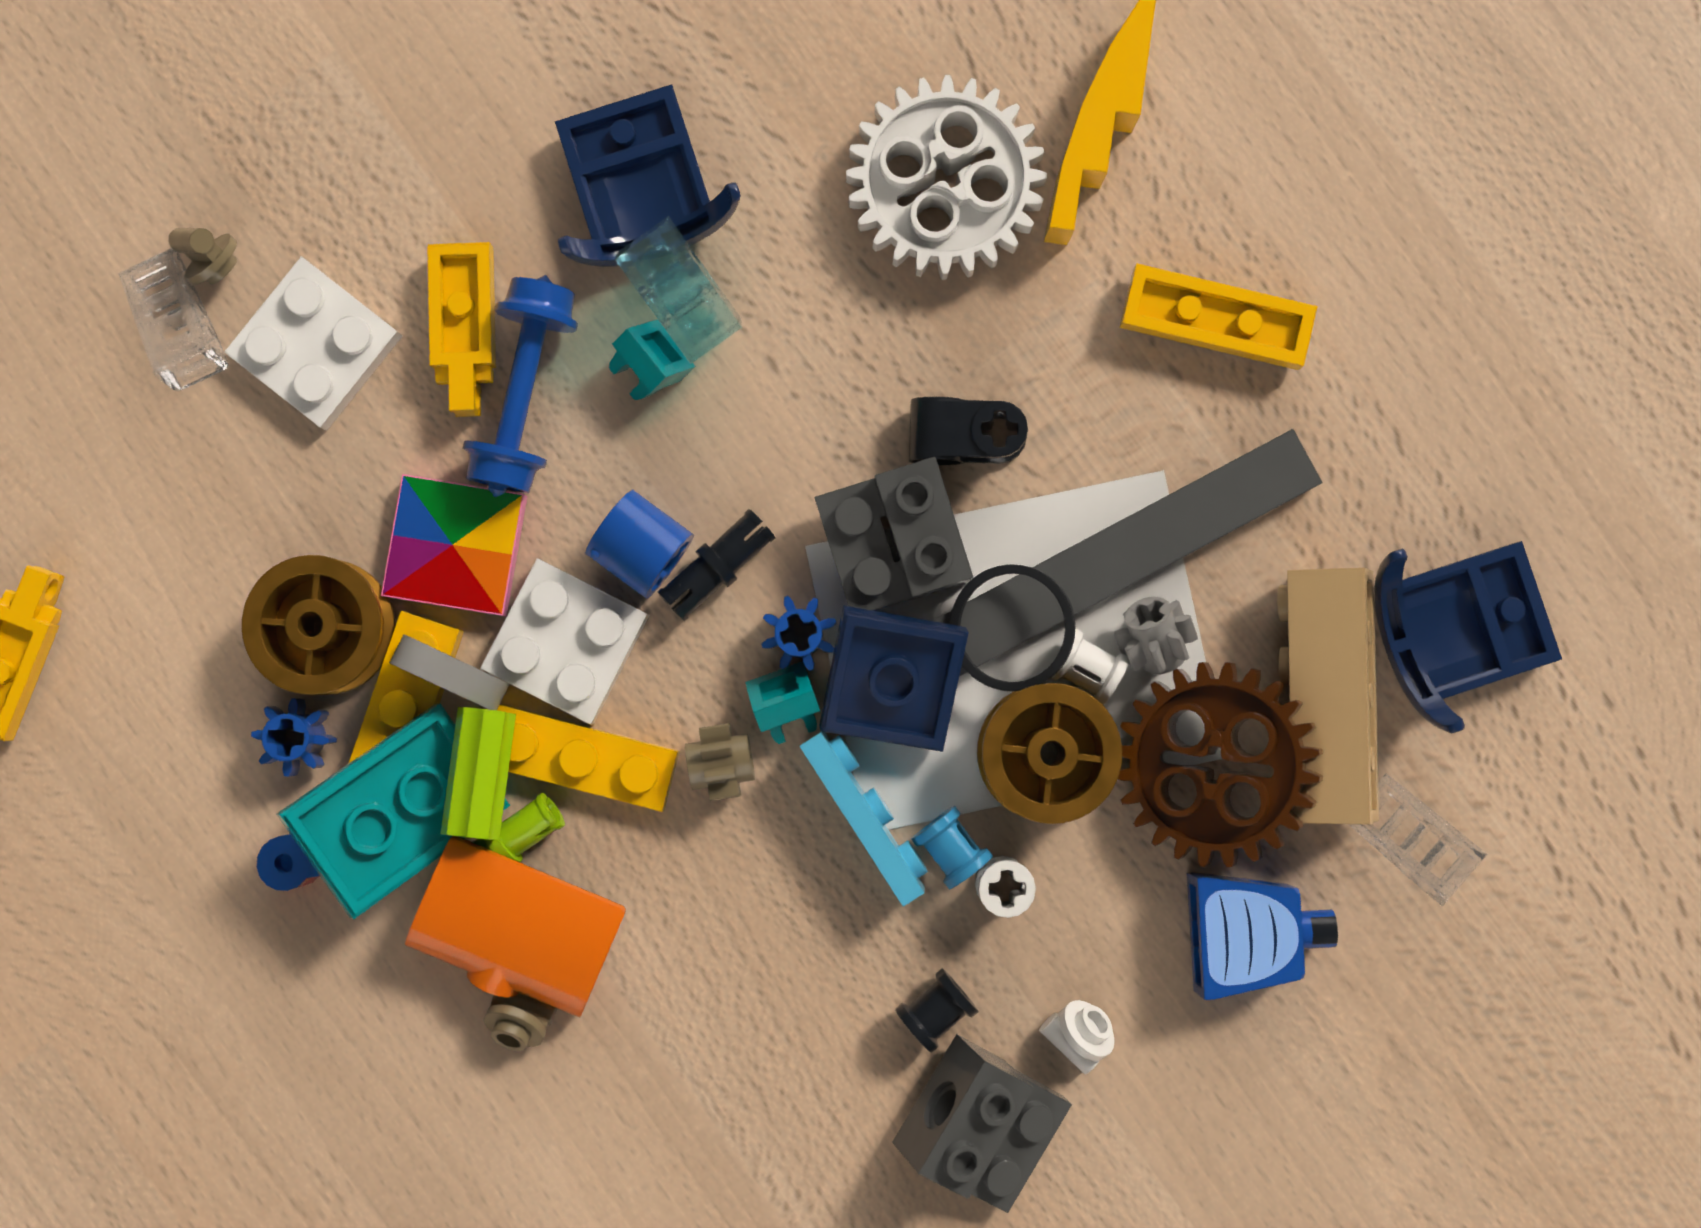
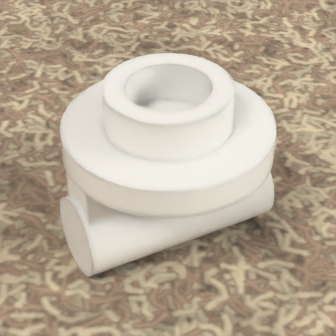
(1080, 1034)

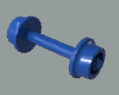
(539, 308)

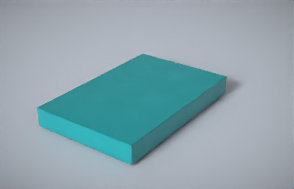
(379, 813)

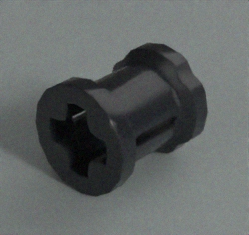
(936, 1010)

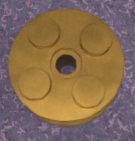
(282, 617)
(1085, 762)

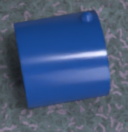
(639, 543)

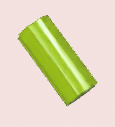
(478, 773)

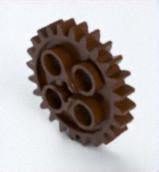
(1211, 820)

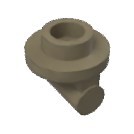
(210, 257)
(518, 1021)

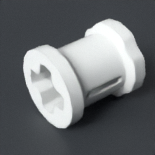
(1093, 668)
(1019, 899)

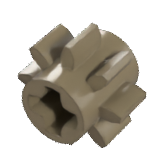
(719, 762)

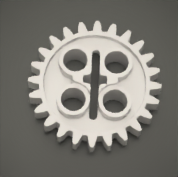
(916, 131)

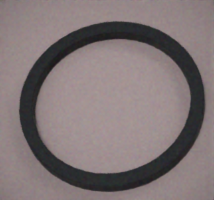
(1065, 605)

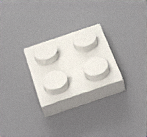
(313, 343)
(565, 641)

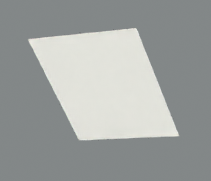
(926, 782)

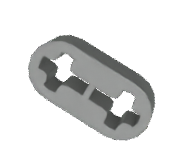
(449, 673)

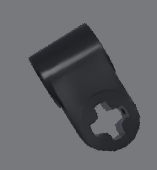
(954, 427)

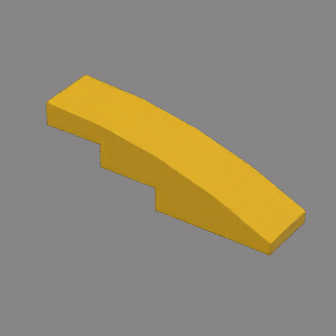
(1109, 106)

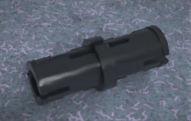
(716, 564)

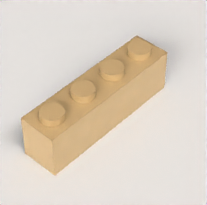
(1334, 677)

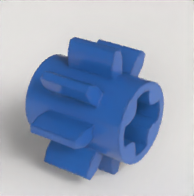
(783, 626)
(274, 737)

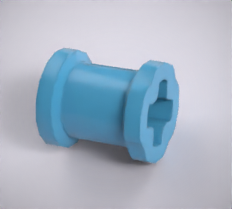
(952, 847)

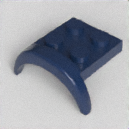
(634, 171)
(1461, 626)

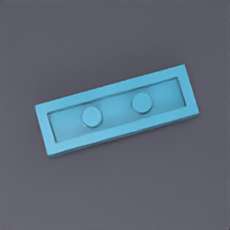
(866, 815)

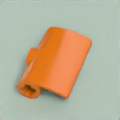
(514, 927)

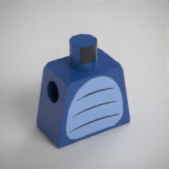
(1250, 934)

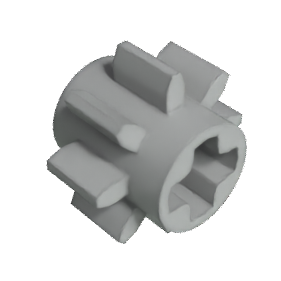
(1156, 635)

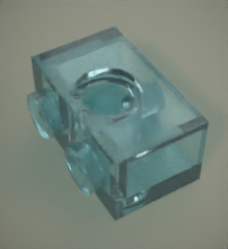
(679, 289)

